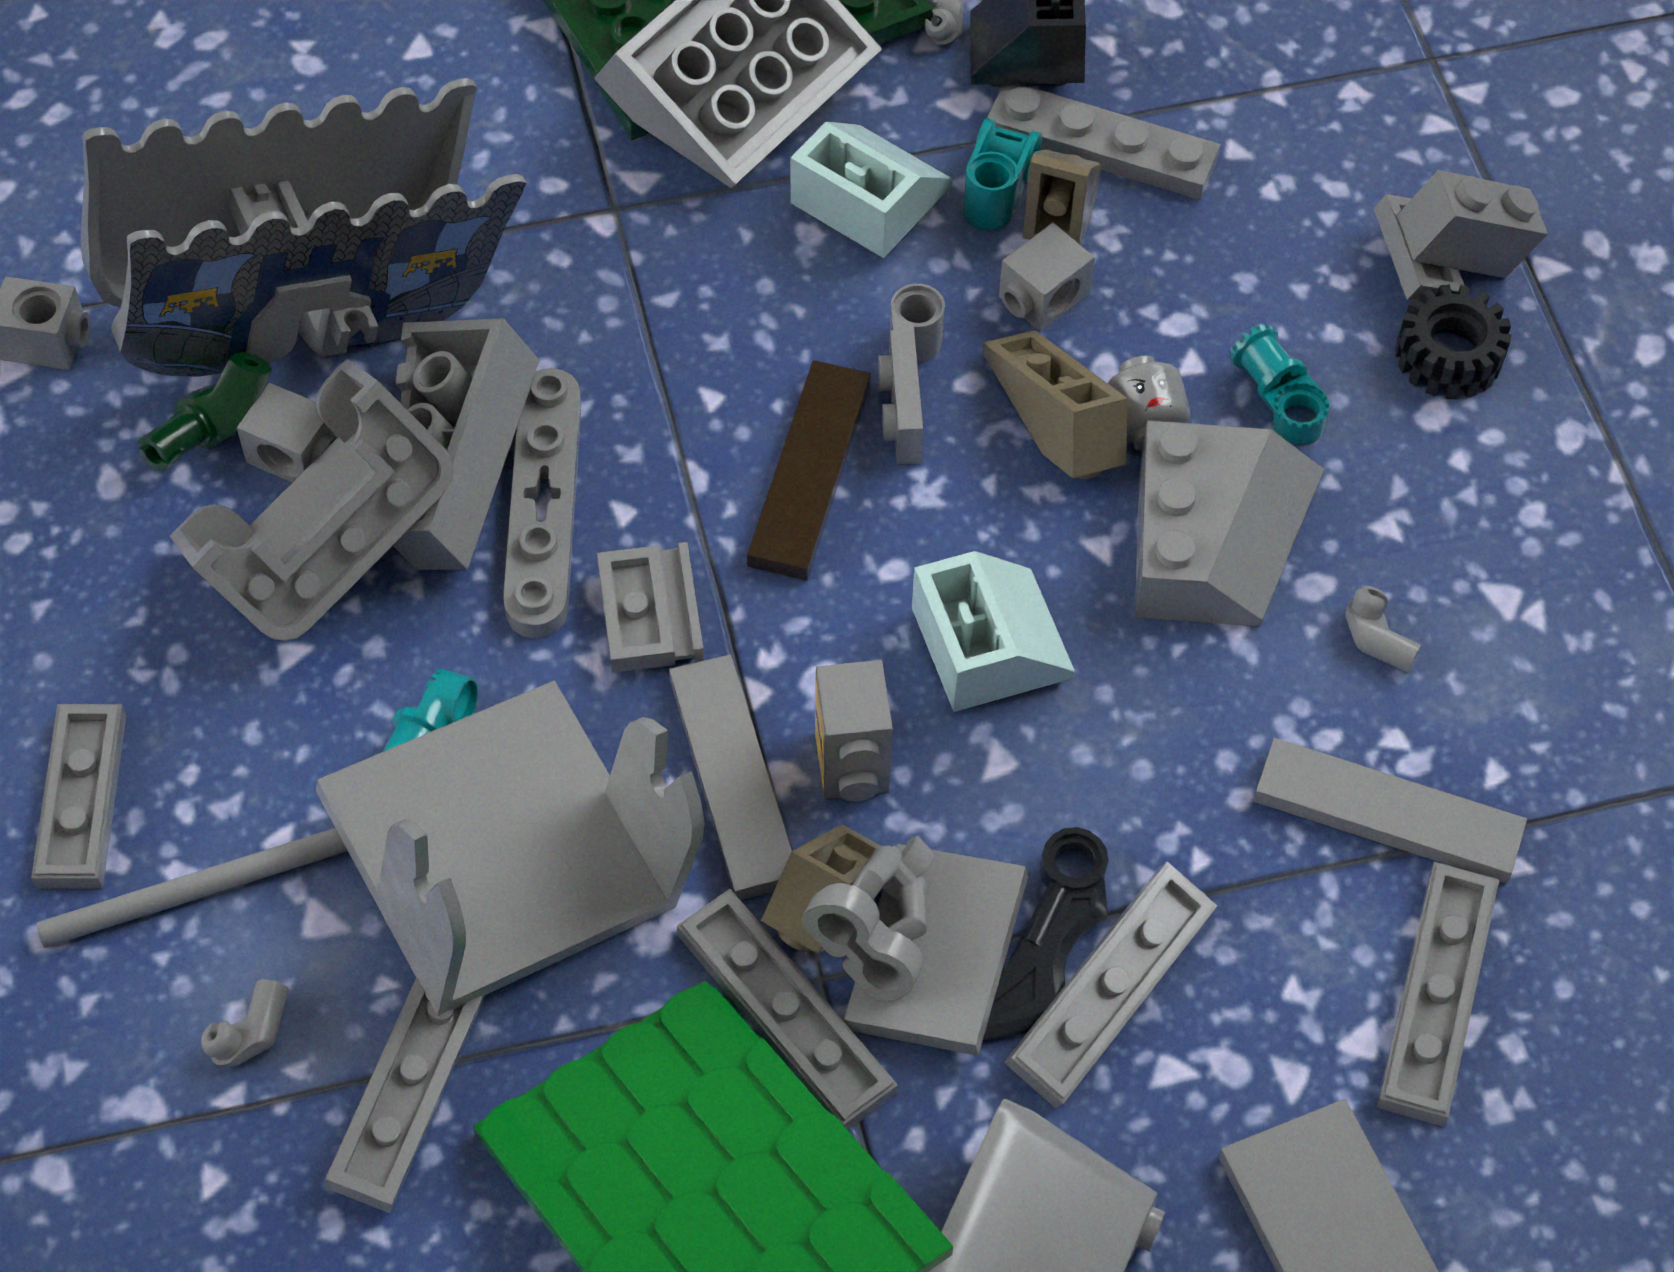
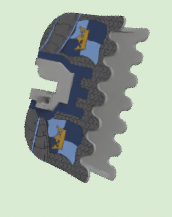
(287, 229)

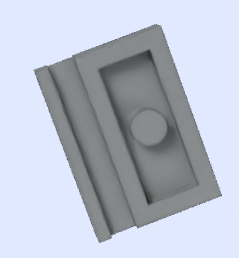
(649, 607)

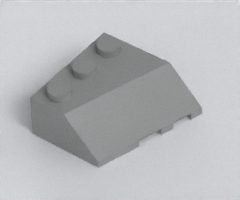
(1217, 520)

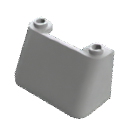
(330, 518)
(1046, 1204)

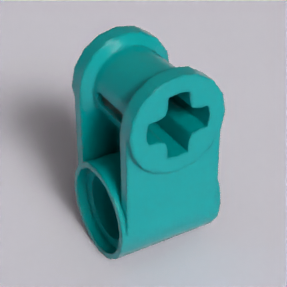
(997, 174)

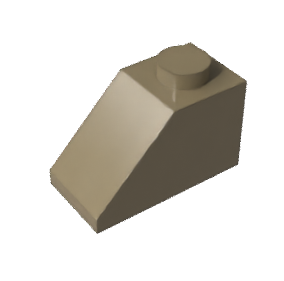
(1060, 192)
(811, 867)

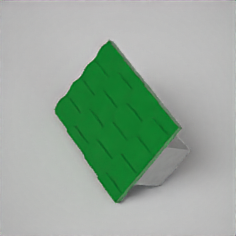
(701, 1156)

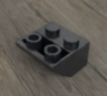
(1028, 42)

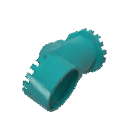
(1281, 384)
(444, 702)

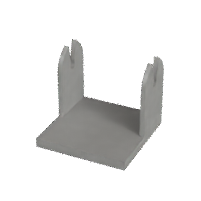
(514, 841)

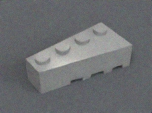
(469, 393)

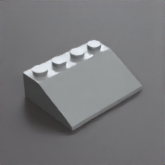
(735, 75)

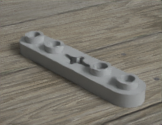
(542, 551)

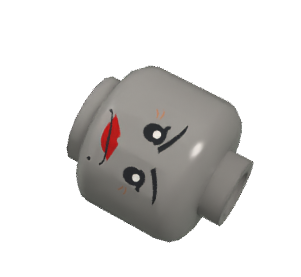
(1153, 394)

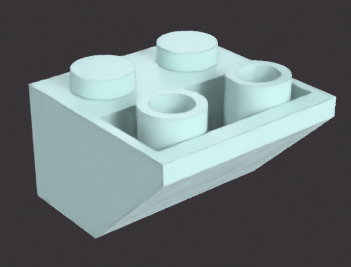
(863, 185)
(987, 629)

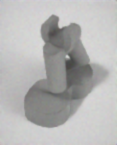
(848, 921)

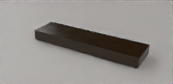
(809, 470)

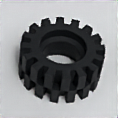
(1460, 316)

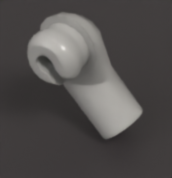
(946, 21)
(1372, 632)
(257, 1032)

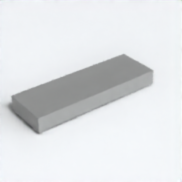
(79, 797)

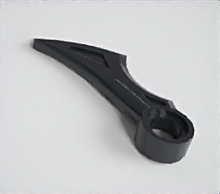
(1062, 916)

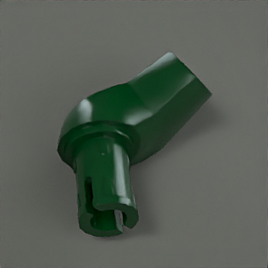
(207, 413)

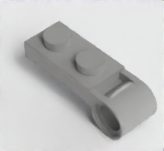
(913, 338)

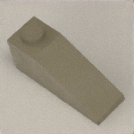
(1064, 405)

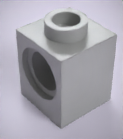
(1046, 277)
(41, 323)
(283, 433)

